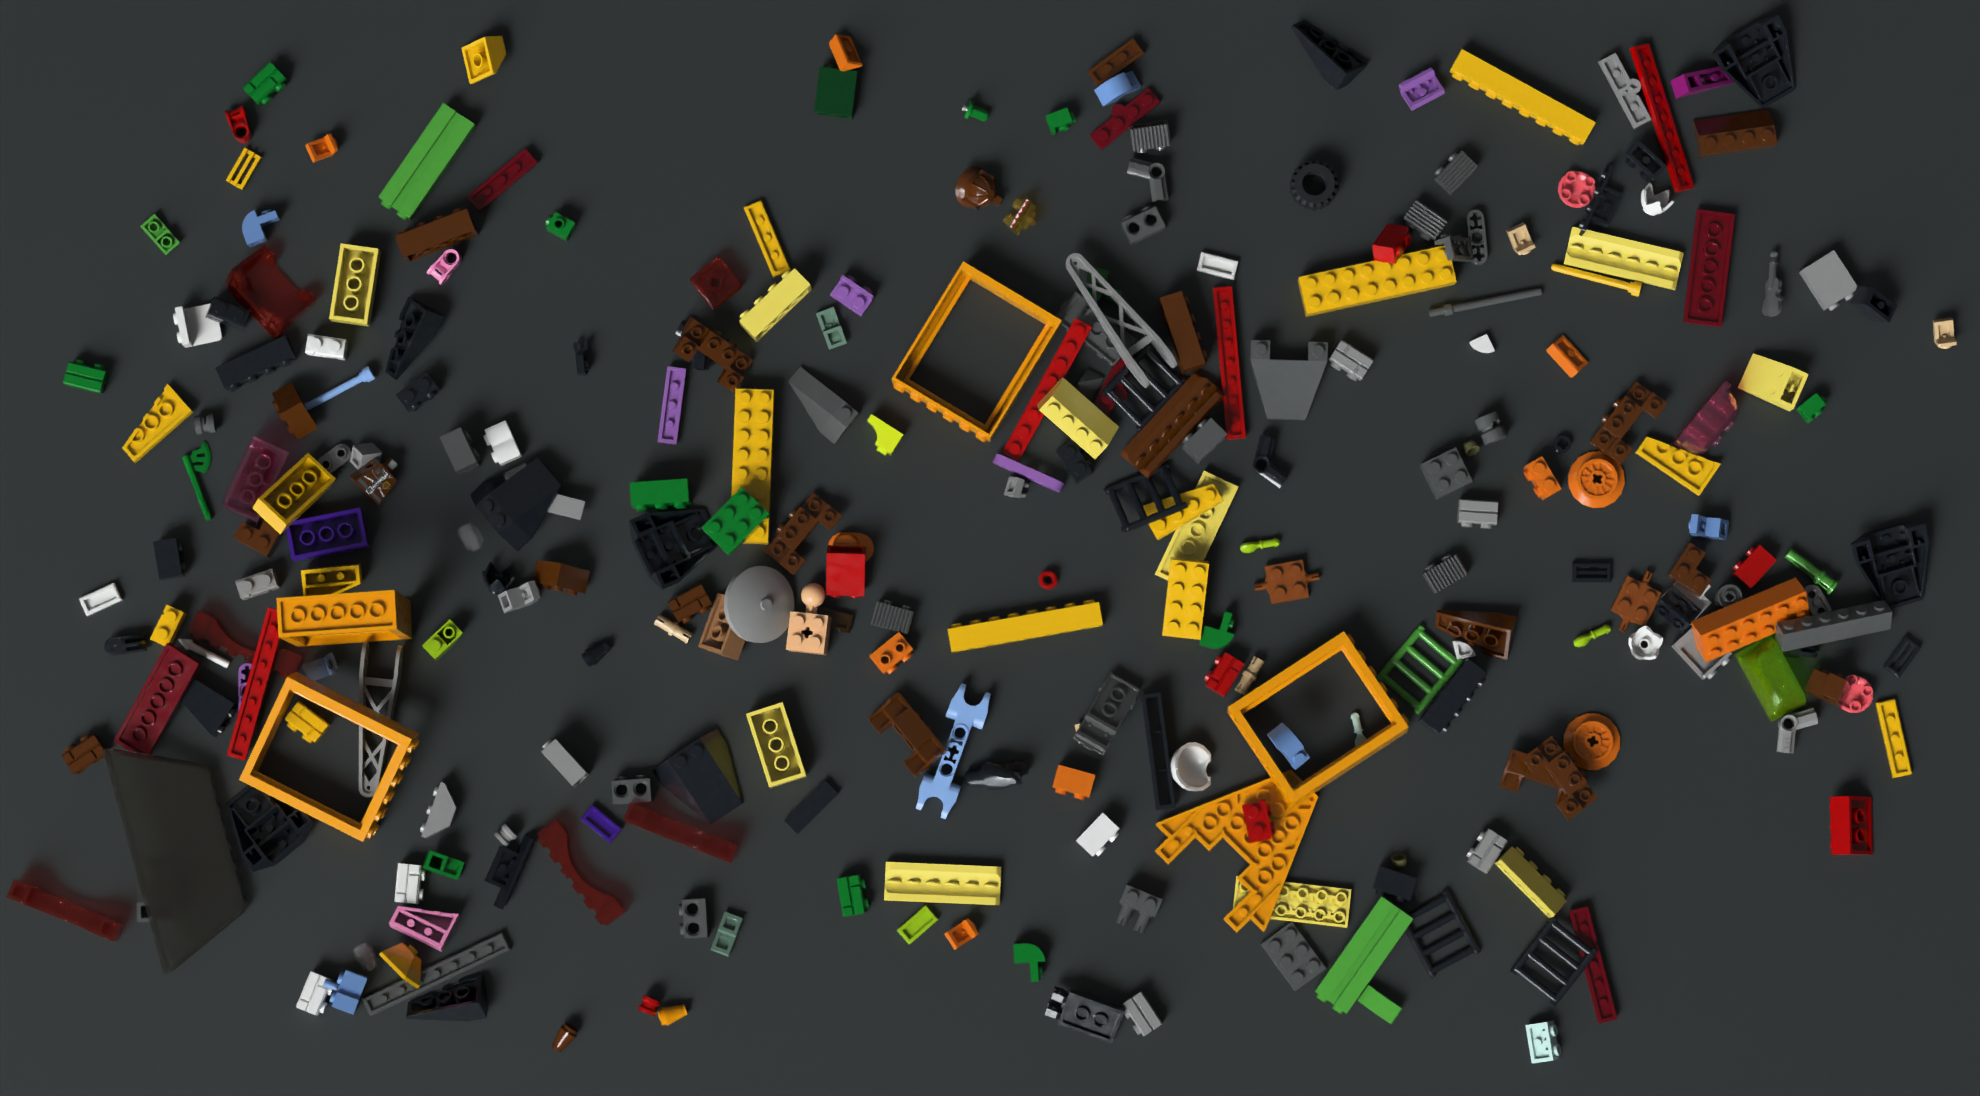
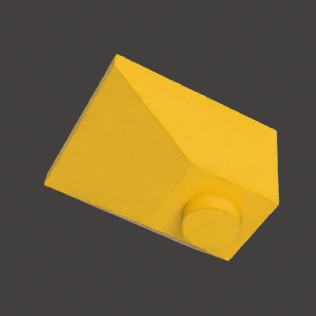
(483, 57)
(404, 962)

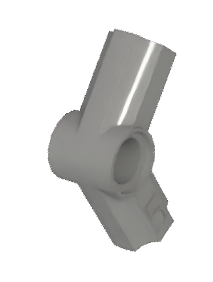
(1799, 720)

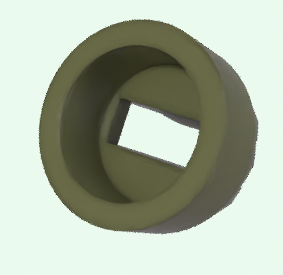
(1471, 447)
(1398, 861)

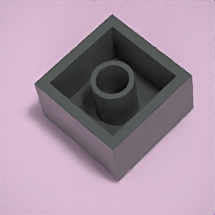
(1204, 441)
(460, 451)
(1446, 473)

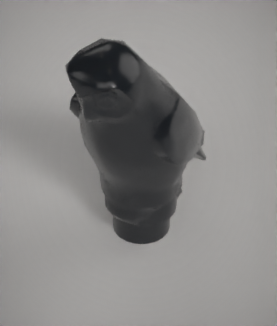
(996, 775)

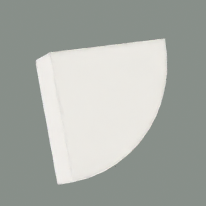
(1482, 344)
(1462, 650)

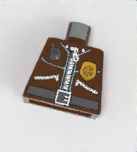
(375, 479)

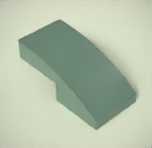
(831, 327)
(726, 934)

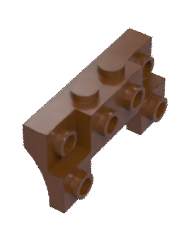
(709, 342)
(1621, 419)
(797, 529)
(913, 731)
(1517, 769)
(1565, 774)

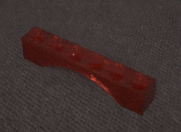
(210, 629)
(681, 833)
(556, 840)
(65, 910)

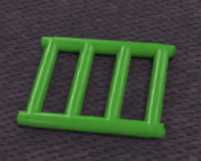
(1407, 647)

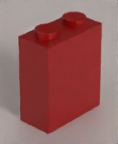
(845, 571)

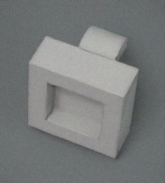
(1014, 487)

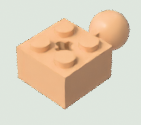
(817, 643)

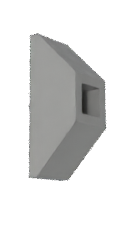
(440, 813)

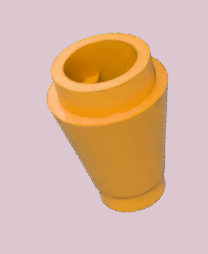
(670, 1014)

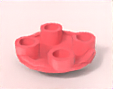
(1576, 189)
(1859, 696)

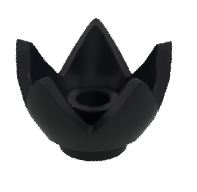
(496, 581)

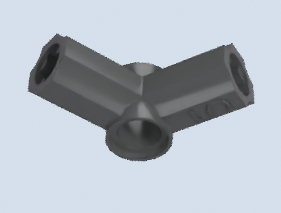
(1157, 184)

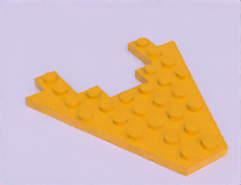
(1268, 859)

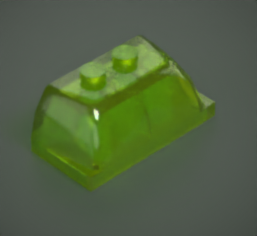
(1771, 678)

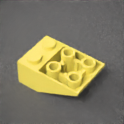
(1773, 381)

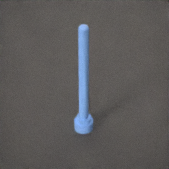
(364, 376)

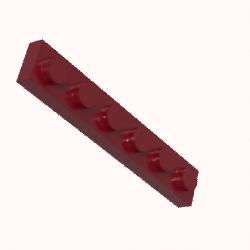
(1595, 970)

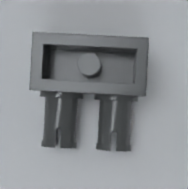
(1144, 903)

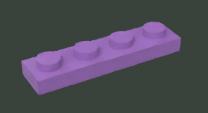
(672, 405)

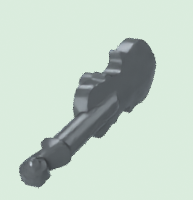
(1773, 300)

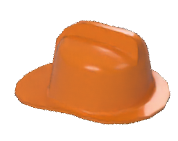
(853, 539)

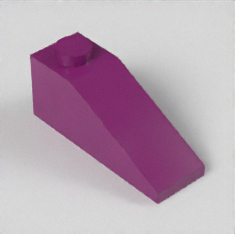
(1699, 81)

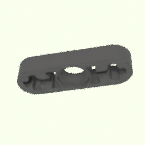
(1470, 223)

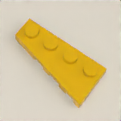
(161, 420)
(1686, 468)
(1198, 502)

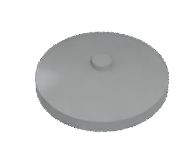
(758, 604)

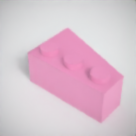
(425, 926)

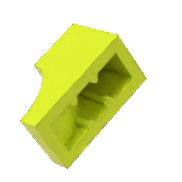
(887, 436)

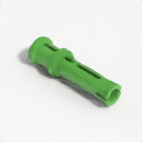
(1819, 576)

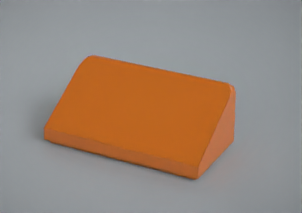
(845, 52)
(1567, 356)

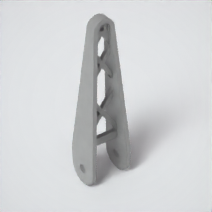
(1140, 324)
(363, 692)

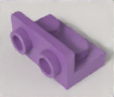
(852, 295)

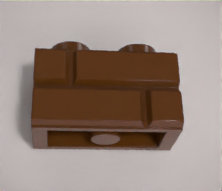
(690, 603)
(84, 754)

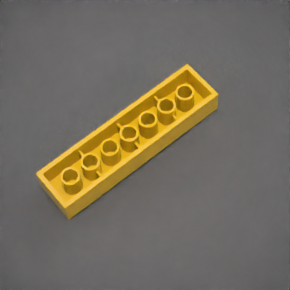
(1375, 281)
(754, 451)

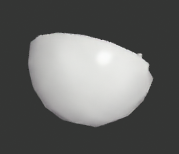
(1190, 766)

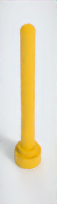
(1632, 287)

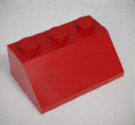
(1851, 825)

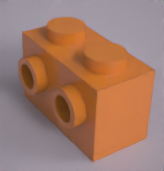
(1542, 478)
(892, 653)
(1073, 781)

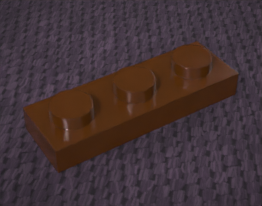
(1115, 62)

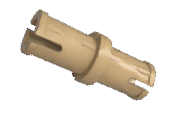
(673, 628)
(1249, 675)

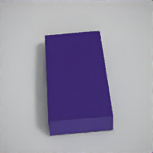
(601, 823)

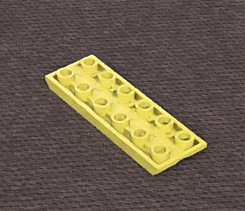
(1624, 258)
(942, 883)
(1307, 904)

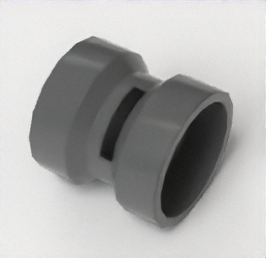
(205, 424)

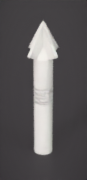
(188, 644)

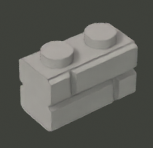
(1350, 360)
(1477, 512)
(257, 584)
(1486, 850)
(1142, 1014)

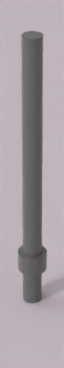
(1449, 309)

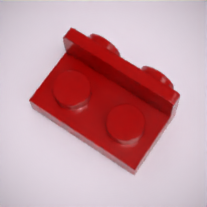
(1257, 821)

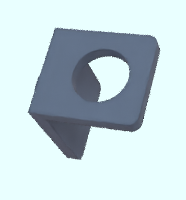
(320, 668)

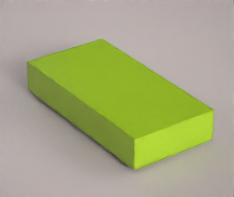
(917, 924)

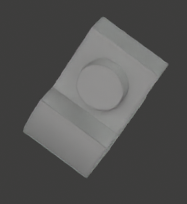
(519, 596)

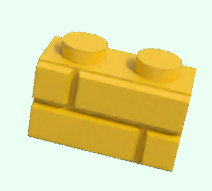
(168, 626)
(307, 722)

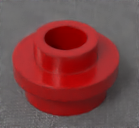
(1048, 573)

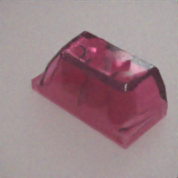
(1709, 422)
(253, 477)

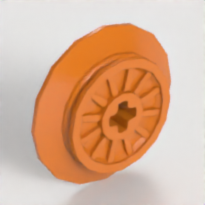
(1596, 494)
(1605, 734)

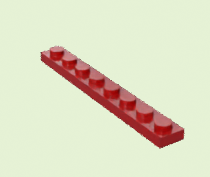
(1662, 118)
(1229, 363)
(1057, 369)
(255, 687)

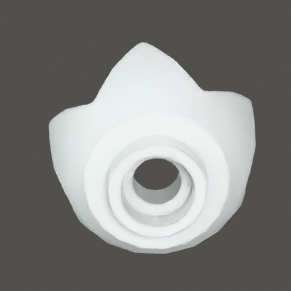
(1657, 203)
(1653, 641)

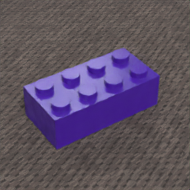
(327, 534)

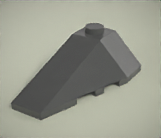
(824, 407)

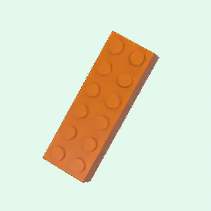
(1749, 619)

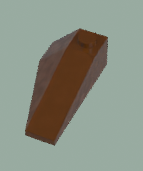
(1485, 630)

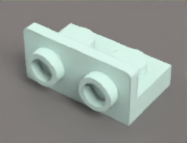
(1543, 1042)

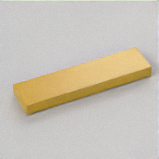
(767, 238)
(1893, 738)

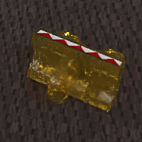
(1023, 217)

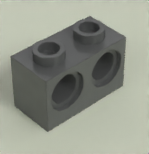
(1145, 229)
(631, 795)
(699, 918)

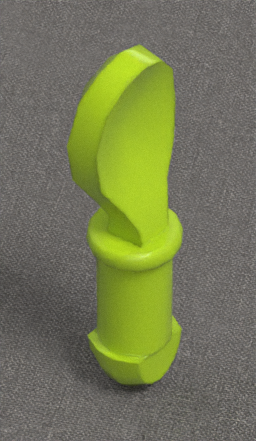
(1250, 547)
(1584, 639)

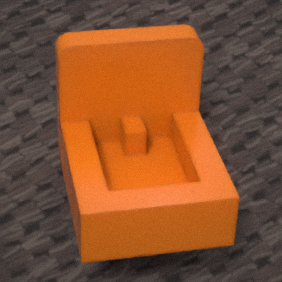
(322, 148)
(961, 933)

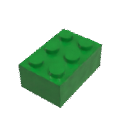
(660, 494)
(735, 521)

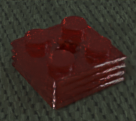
(719, 271)

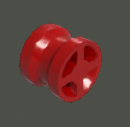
(649, 1005)

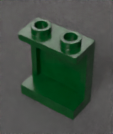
(835, 92)

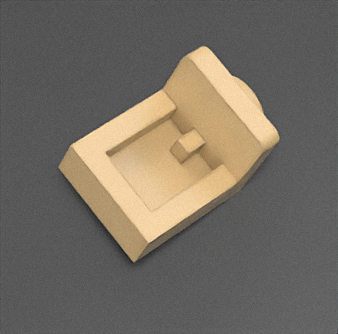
(1520, 239)
(1944, 333)

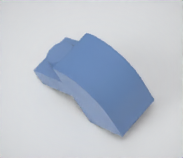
(1117, 87)
(253, 226)
(1708, 527)
(1289, 745)

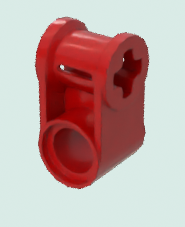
(237, 121)

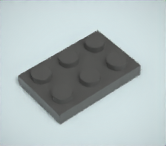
(1293, 956)

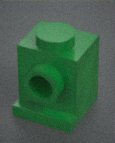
(1060, 120)
(1812, 406)

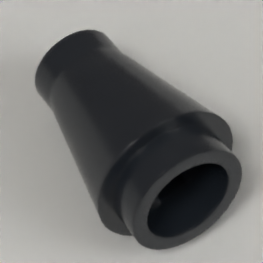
(595, 654)

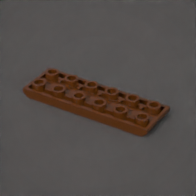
(1172, 424)

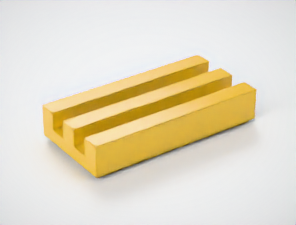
(251, 154)

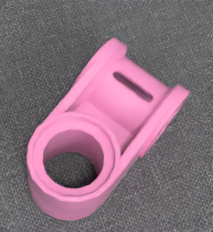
(444, 266)

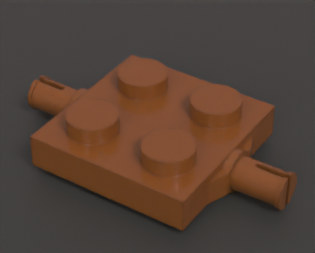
(1286, 581)
(1635, 601)

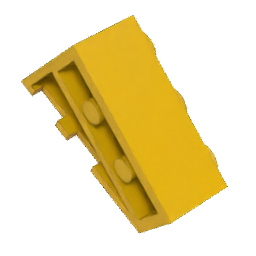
(330, 579)

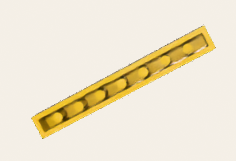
(1522, 97)
(1025, 627)

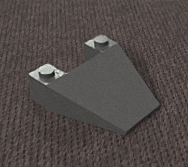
(1287, 385)

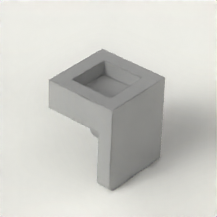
(363, 453)

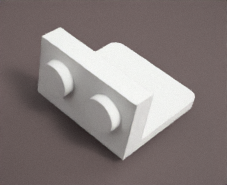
(195, 327)

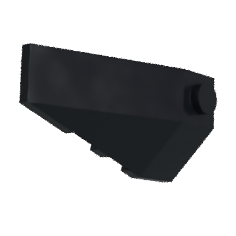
(1332, 61)
(415, 332)
(458, 1003)

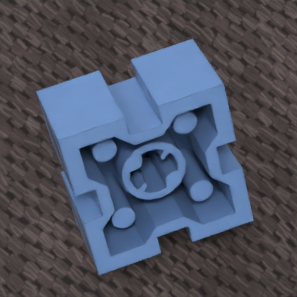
(346, 990)

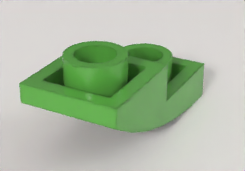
(160, 234)
(1380, 1004)

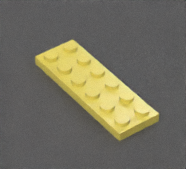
(1196, 536)

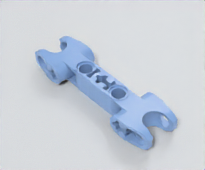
(941, 784)

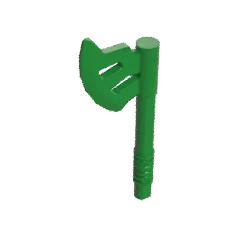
(192, 469)

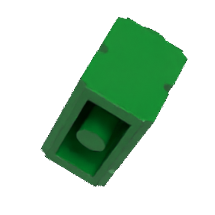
(265, 84)
(86, 377)
(851, 895)

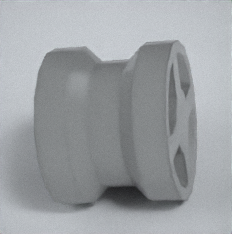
(505, 835)

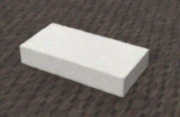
(1217, 266)
(100, 599)

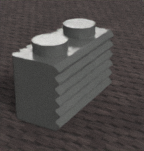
(1149, 136)
(1455, 173)
(1425, 221)
(1444, 574)
(892, 617)

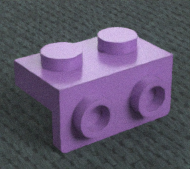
(1421, 89)

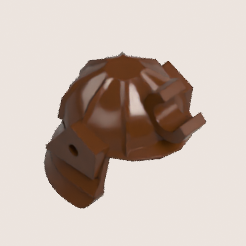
(976, 189)

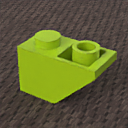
(442, 640)

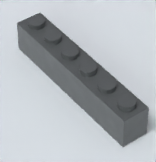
(1833, 625)

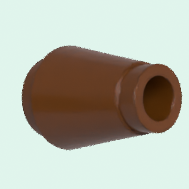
(564, 1037)

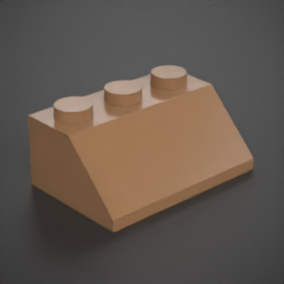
(718, 635)

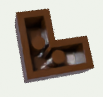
(293, 410)
(261, 540)
(1685, 571)
(560, 576)
(1828, 686)

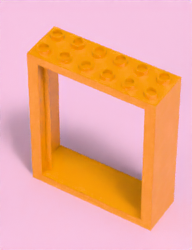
(901, 378)
(344, 618)
(404, 737)
(1349, 760)

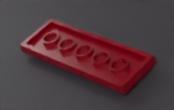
(1708, 268)
(157, 700)

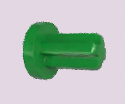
(974, 111)

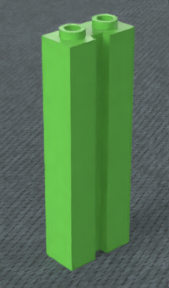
(426, 162)
(1363, 955)

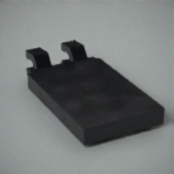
(1085, 1014)

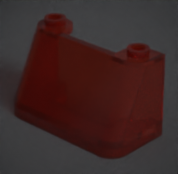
(267, 292)

